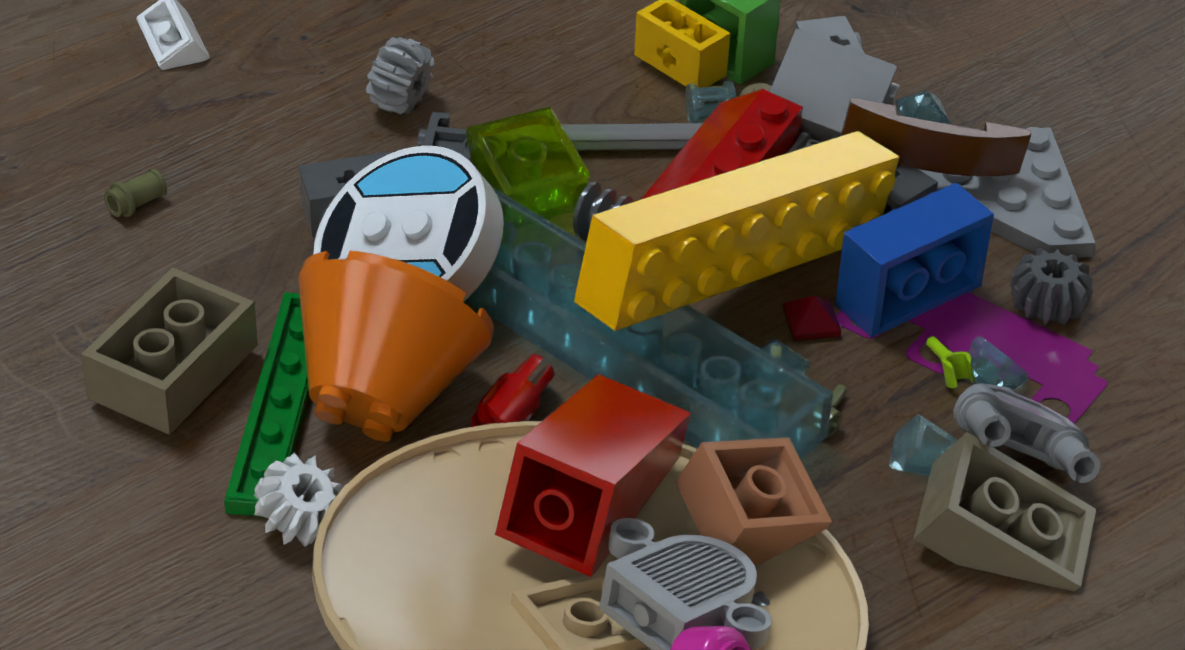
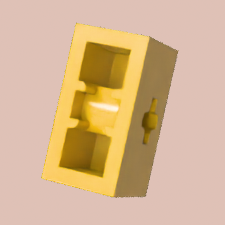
(681, 43)

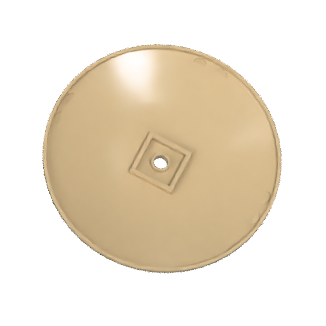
(418, 564)

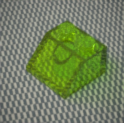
(530, 161)

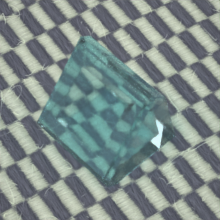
(994, 366)

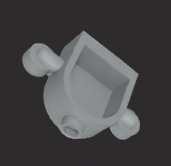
(679, 585)

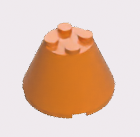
(383, 339)

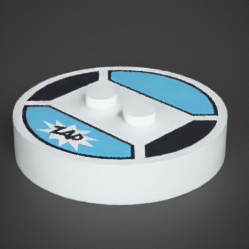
(421, 210)

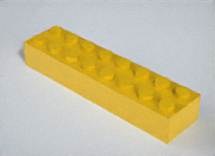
(731, 229)

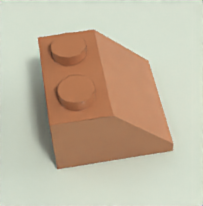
(752, 496)

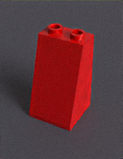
(587, 469)

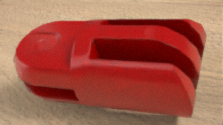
(513, 395)

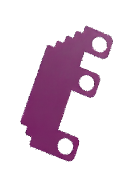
(1043, 354)

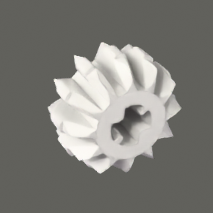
(295, 498)

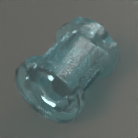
(697, 96)

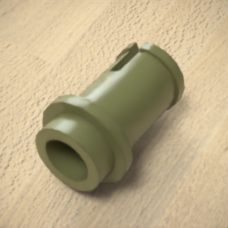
(127, 196)

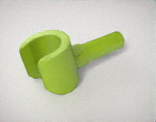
(954, 365)

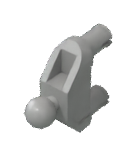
(1012, 420)

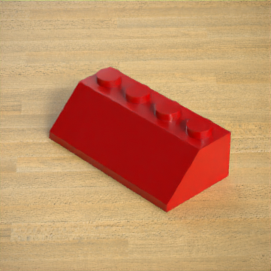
(734, 137)

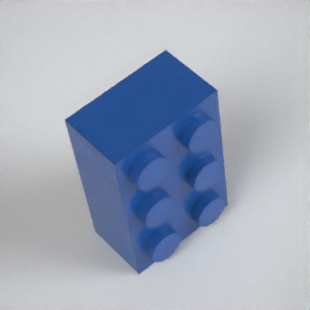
(913, 259)

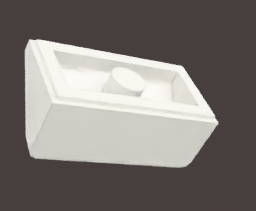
(171, 35)

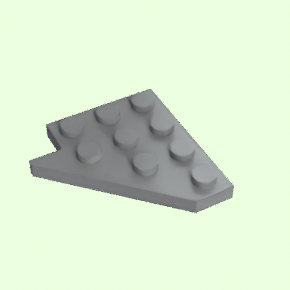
(1037, 204)

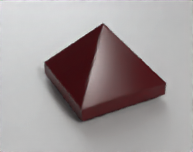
(811, 318)

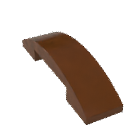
(937, 145)

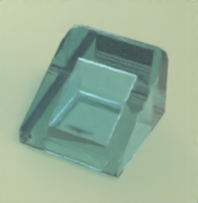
(918, 446)

